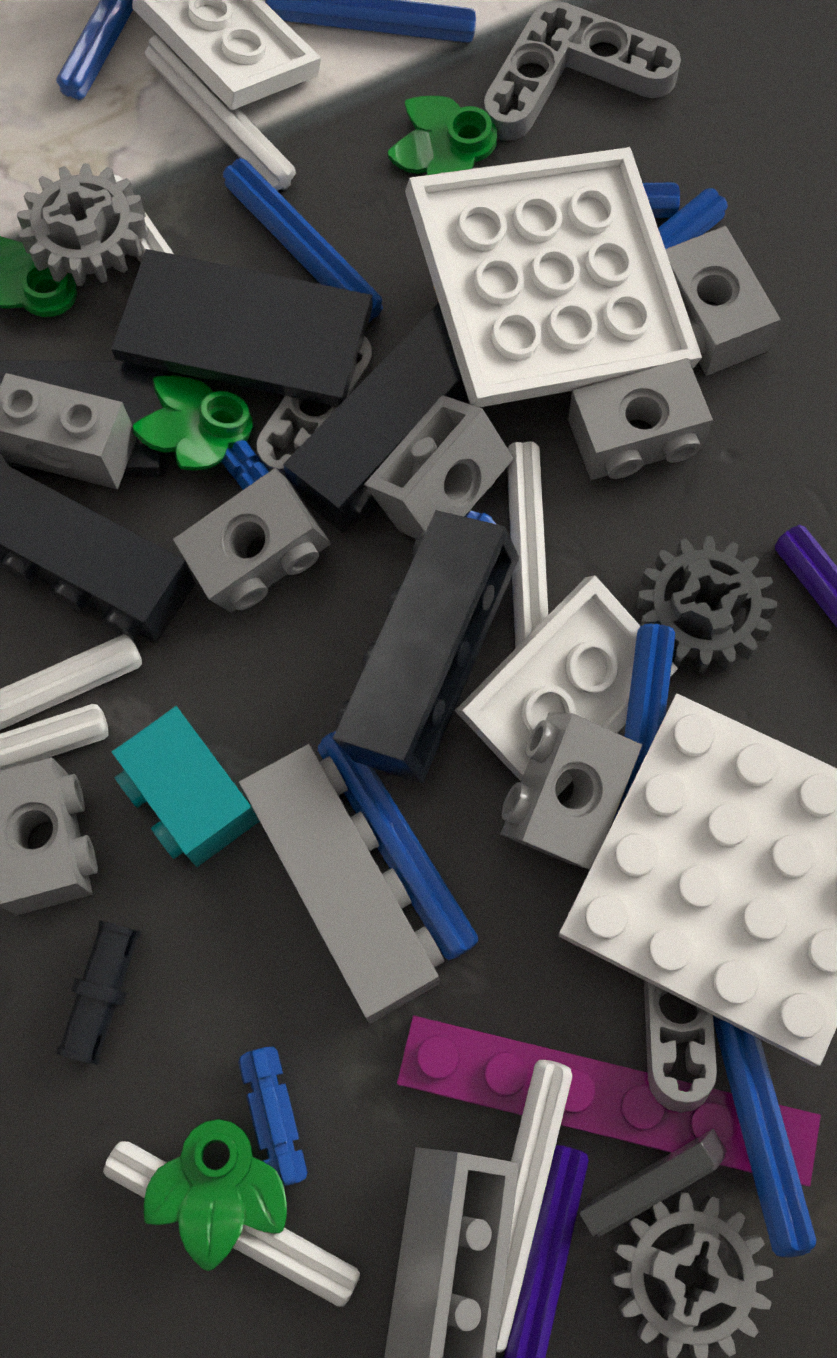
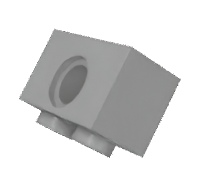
(717, 272)
(662, 397)
(64, 431)
(439, 466)
(219, 542)
(600, 772)
(60, 867)

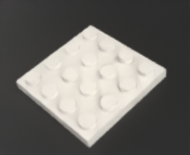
(550, 274)
(724, 880)

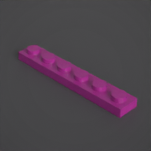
(601, 1096)

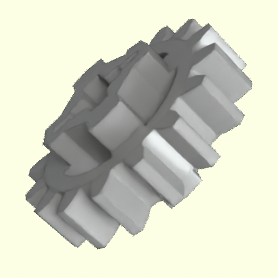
(82, 224)
(684, 1311)

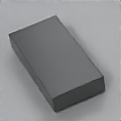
(654, 1183)

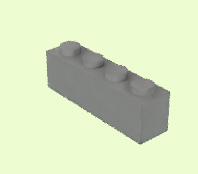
(341, 883)
(452, 1256)

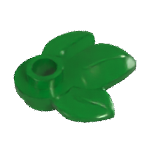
(441, 136)
(26, 286)
(194, 422)
(219, 1201)

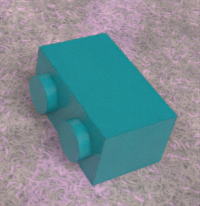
(184, 787)

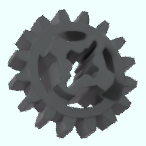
(718, 581)

